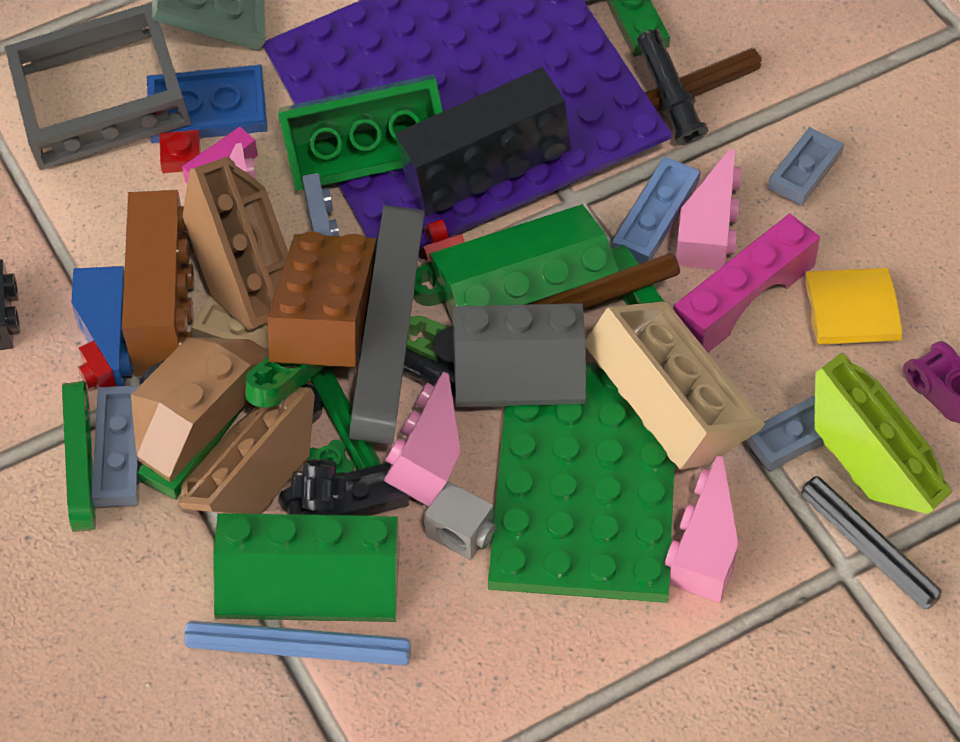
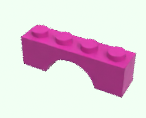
(774, 258)

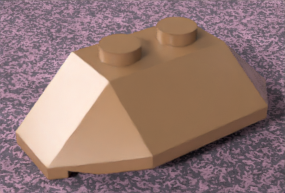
(235, 238)
(190, 400)
(253, 459)

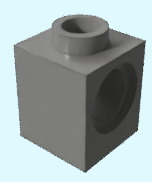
(460, 521)

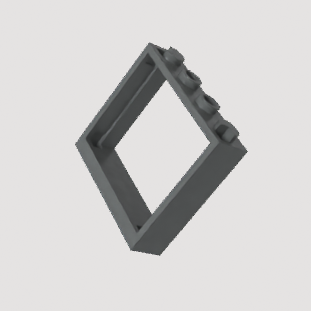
(109, 126)

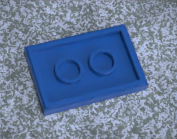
(219, 100)

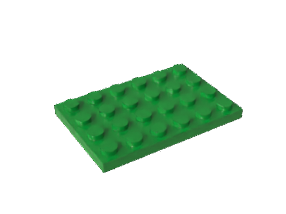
(582, 500)

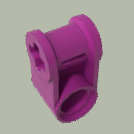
(937, 378)

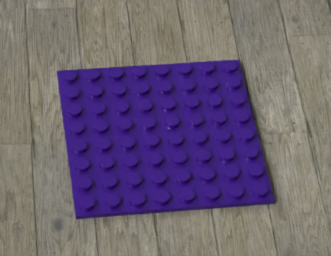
(470, 52)

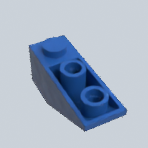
(99, 313)

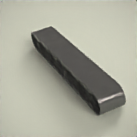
(387, 326)

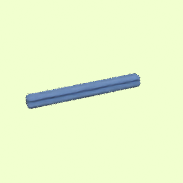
(297, 642)

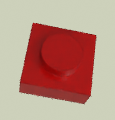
(178, 149)
(95, 369)

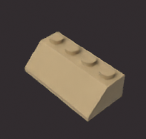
(671, 383)

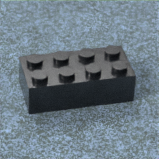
(484, 141)

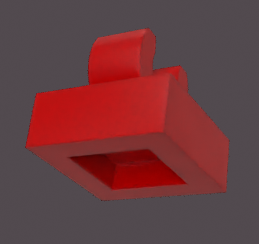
(438, 239)

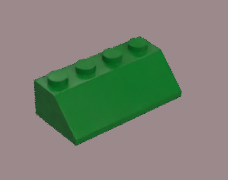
(355, 130)
(525, 261)
(306, 567)

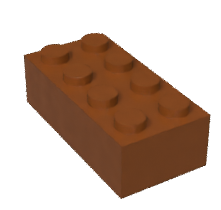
(156, 278)
(322, 300)

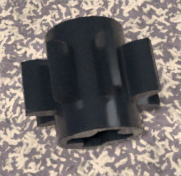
(319, 484)

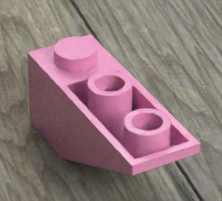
(706, 216)
(430, 447)
(710, 541)

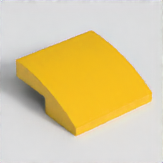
(853, 306)

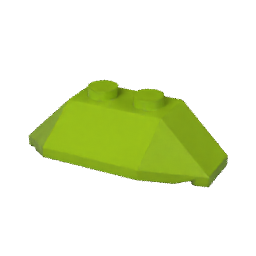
(876, 439)

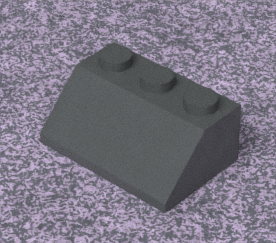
(519, 355)

